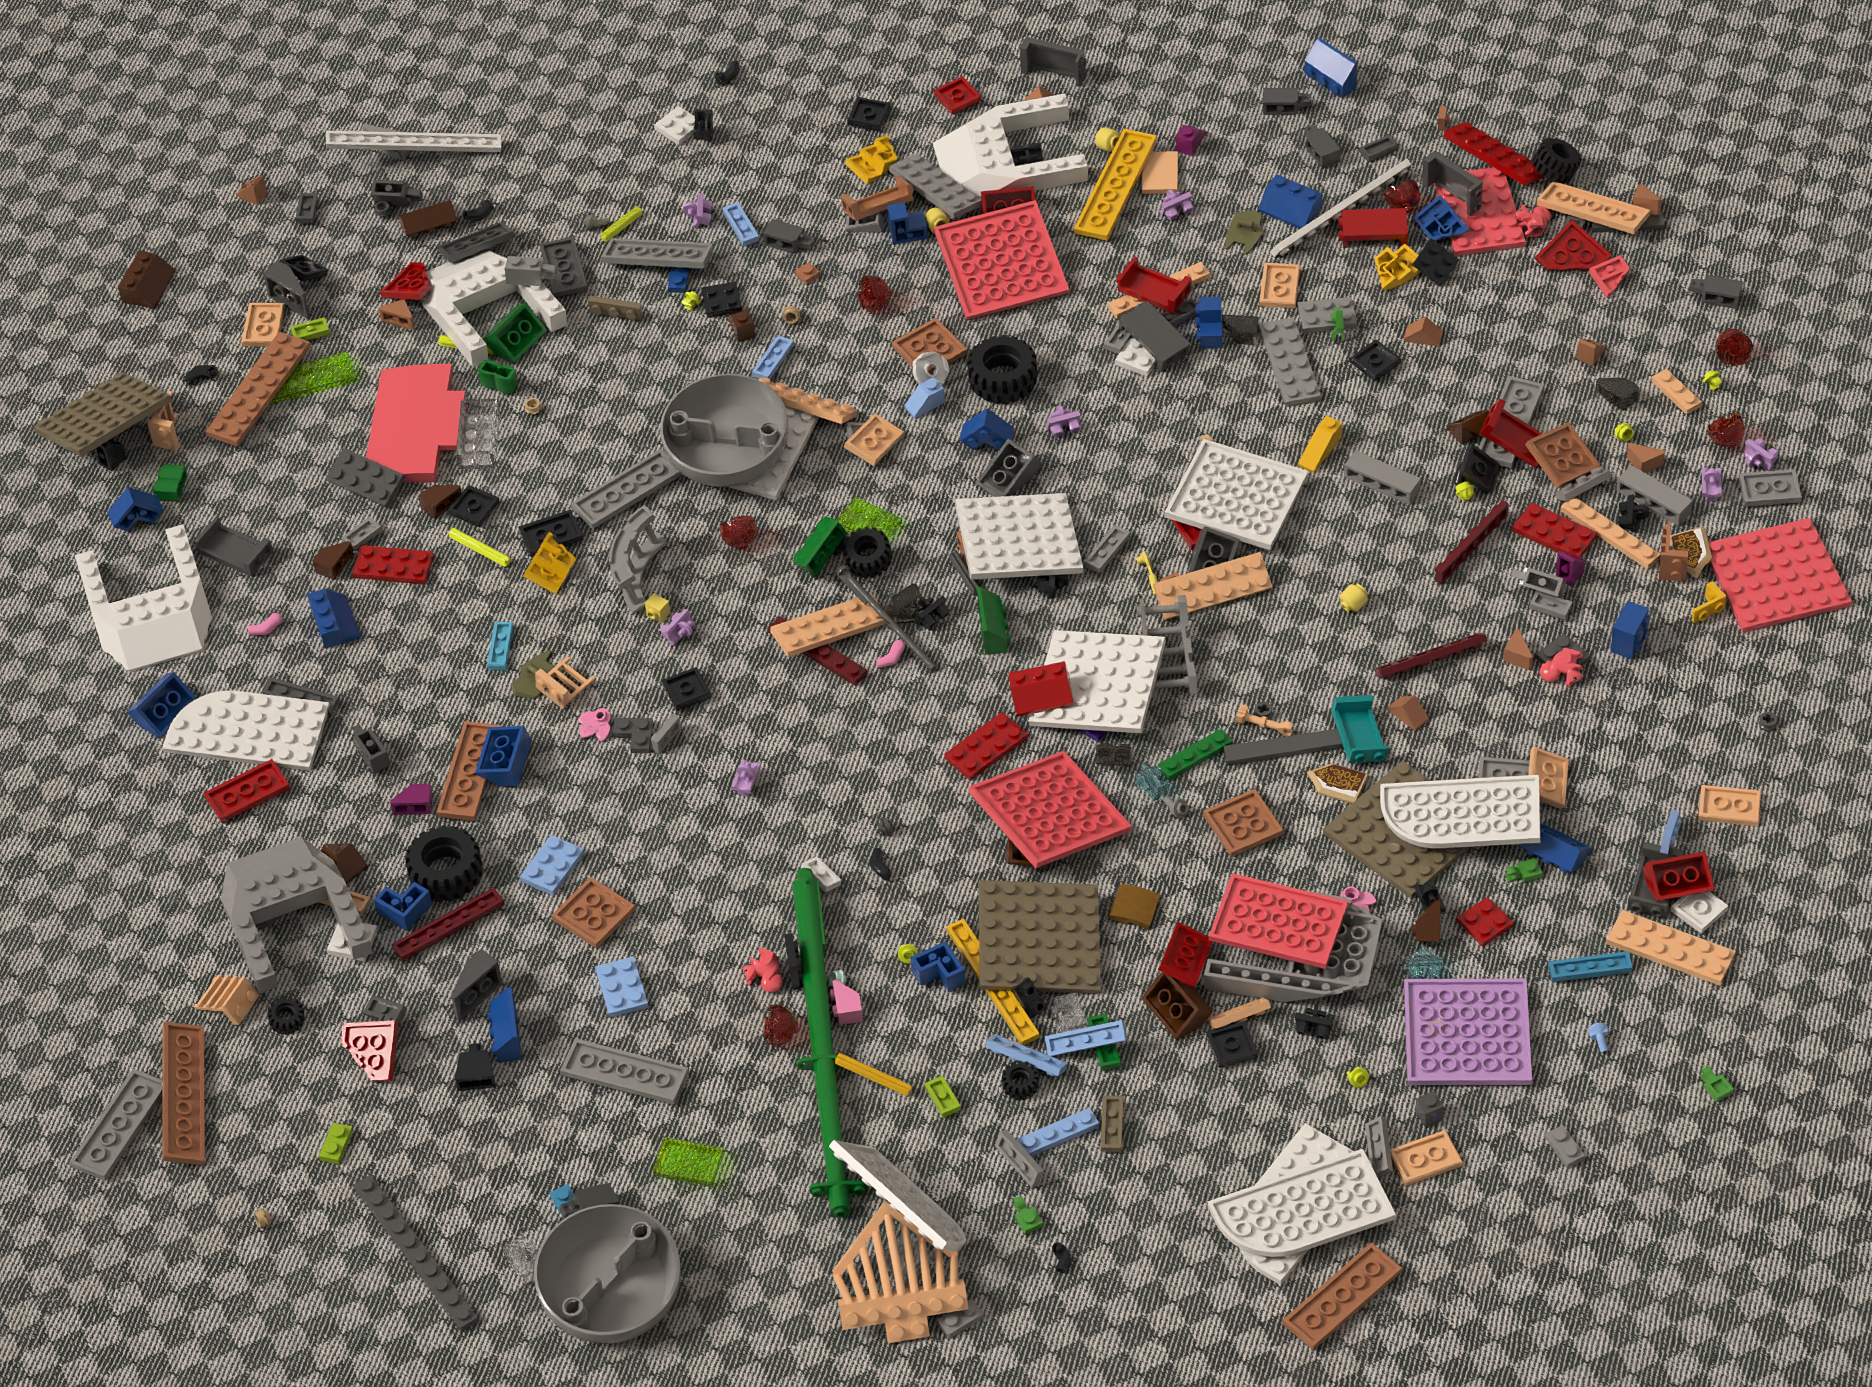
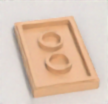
(1160, 173)
(1279, 285)
(262, 323)
(874, 439)
(1552, 775)
(1729, 805)
(1425, 1158)

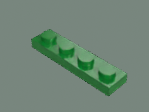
(1194, 754)

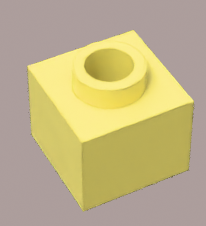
(657, 608)

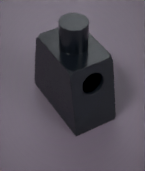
(474, 1069)

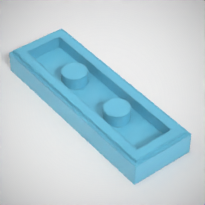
(500, 645)

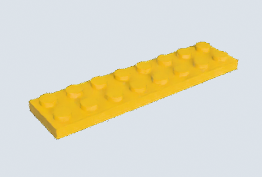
(1115, 184)

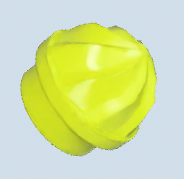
(1624, 432)
(1464, 491)

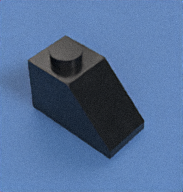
(110, 454)

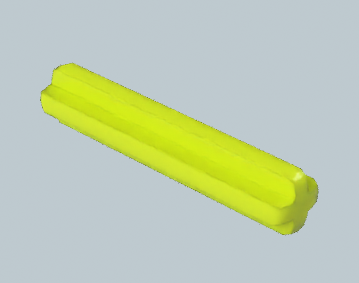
(622, 223)

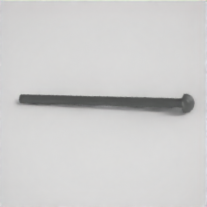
(865, 597)

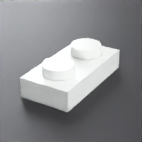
(827, 878)

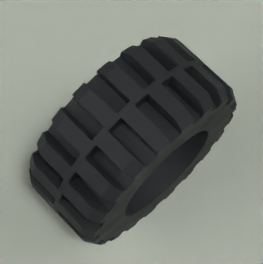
(1002, 352)
(439, 844)

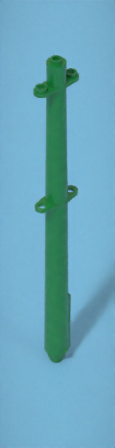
(822, 1062)

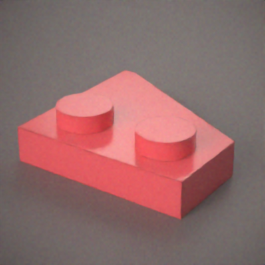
(1609, 274)

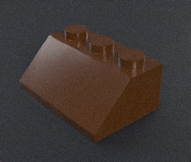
(427, 218)
(146, 280)
(1176, 1005)

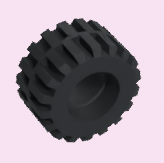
(1556, 160)
(871, 564)

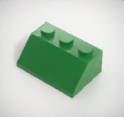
(516, 332)
(819, 546)
(992, 622)

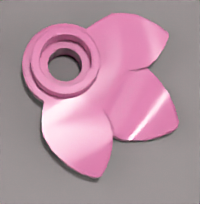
(596, 726)
(1360, 899)

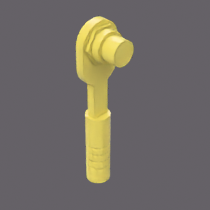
(1144, 558)

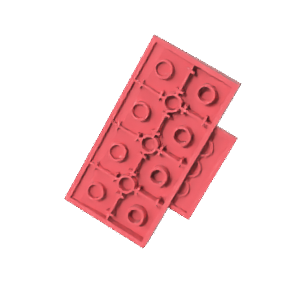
(415, 420)

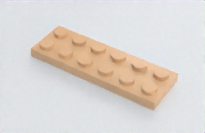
(1593, 207)
(812, 403)
(1215, 584)
(826, 626)
(1671, 947)

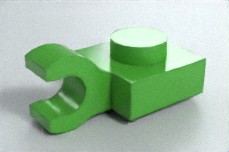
(1337, 320)
(1524, 870)
(1715, 1085)
(1026, 1218)

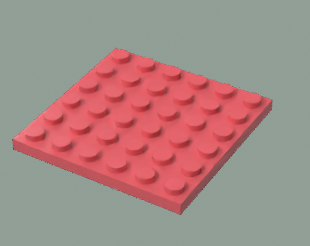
(1001, 260)
(1777, 575)
(1049, 809)

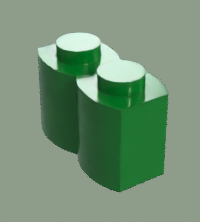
(498, 376)
(170, 482)

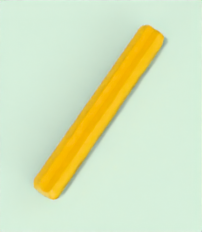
(873, 1074)

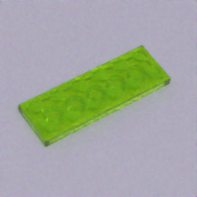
(316, 377)

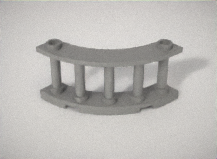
(628, 571)
(1185, 649)

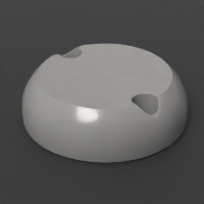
(724, 429)
(607, 1273)

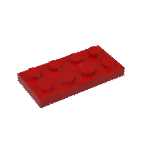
(1554, 530)
(393, 564)
(986, 746)
(246, 790)
(1185, 954)

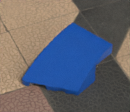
(1440, 220)

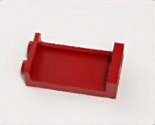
(1373, 225)
(1153, 286)
(1509, 432)

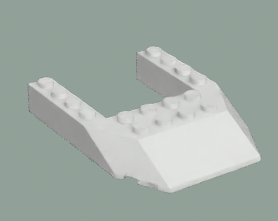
(981, 158)
(476, 282)
(152, 624)

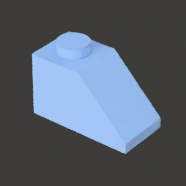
(925, 398)

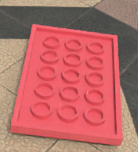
(1494, 224)
(1278, 921)

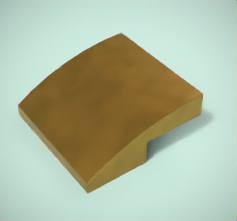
(1134, 905)

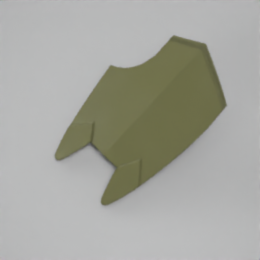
(1244, 229)
(526, 683)

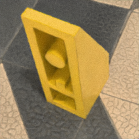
(1321, 444)

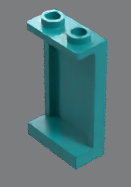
(1358, 729)

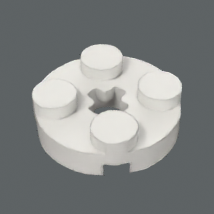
(933, 359)

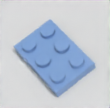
(552, 865)
(621, 987)

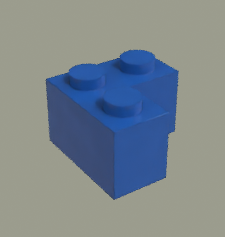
(905, 226)
(1209, 322)
(986, 428)
(133, 506)
(404, 908)
(938, 963)

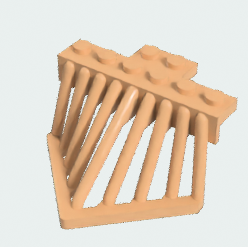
(905, 1308)

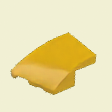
(873, 160)
(1396, 266)
(550, 565)

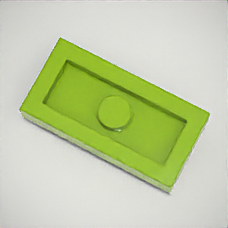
(311, 329)
(942, 1096)
(335, 1143)

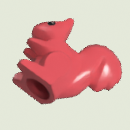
(1535, 221)
(1565, 663)
(767, 968)

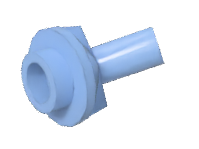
(1599, 1031)

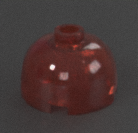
(1404, 196)
(873, 293)
(1733, 347)
(1727, 431)
(739, 532)
(779, 1025)

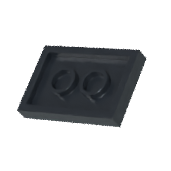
(561, 525)

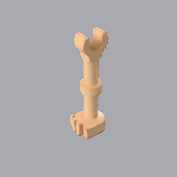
(1283, 727)

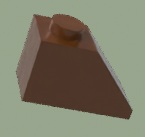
(742, 325)
(438, 499)
(333, 559)
(1428, 923)

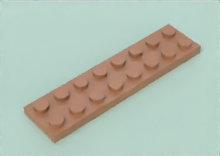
(258, 389)
(183, 1093)

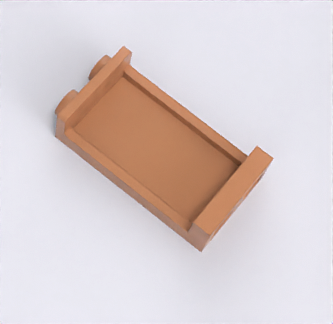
(877, 202)

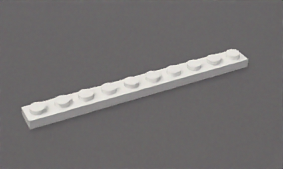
(413, 141)
(1335, 212)

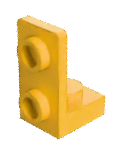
(1715, 604)

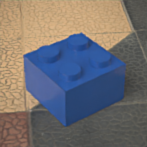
(1630, 630)

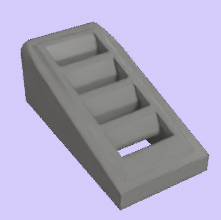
(872, 223)

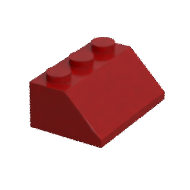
(1004, 198)
(1041, 688)
(1678, 876)

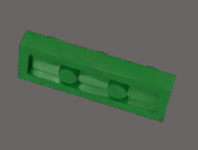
(1106, 1055)

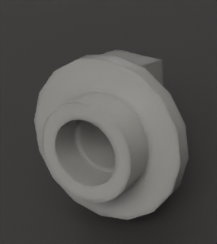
(590, 221)
(1178, 808)

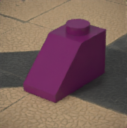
(1189, 139)
(1569, 566)
(413, 800)

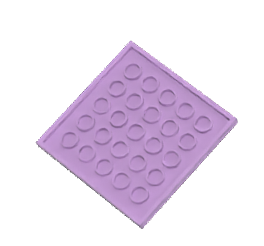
(1482, 1037)

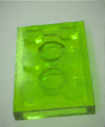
(863, 514)
(688, 1161)

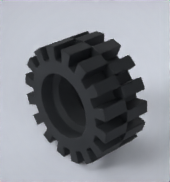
(282, 1006)
(1020, 1090)

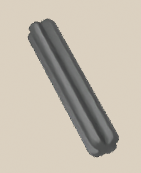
(963, 571)

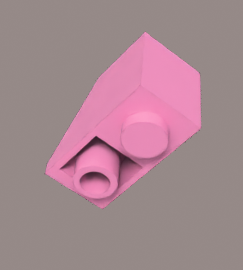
(847, 1005)

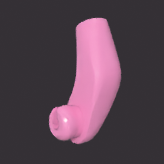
(267, 626)
(893, 656)

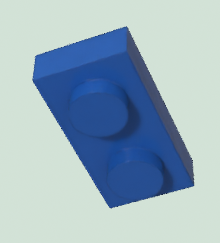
(678, 280)

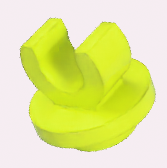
(690, 300)
(1713, 379)
(907, 951)
(1358, 1077)

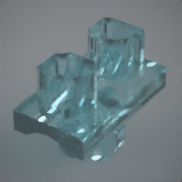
(1149, 781)
(1427, 960)

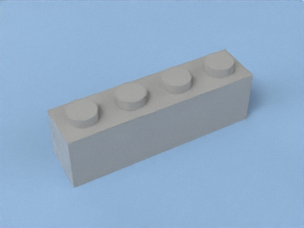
(1382, 477)
(1655, 495)

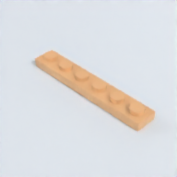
(1127, 303)
(1610, 532)

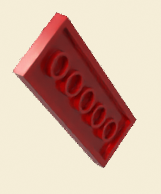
(1493, 152)

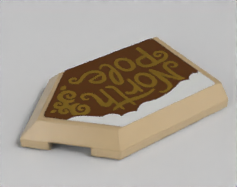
(1698, 549)
(1338, 782)

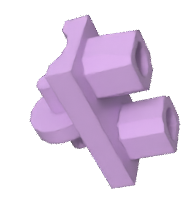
(1175, 201)
(698, 210)
(1063, 418)
(1757, 455)
(1711, 483)
(680, 626)
(745, 777)

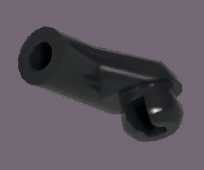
(1062, 1255)

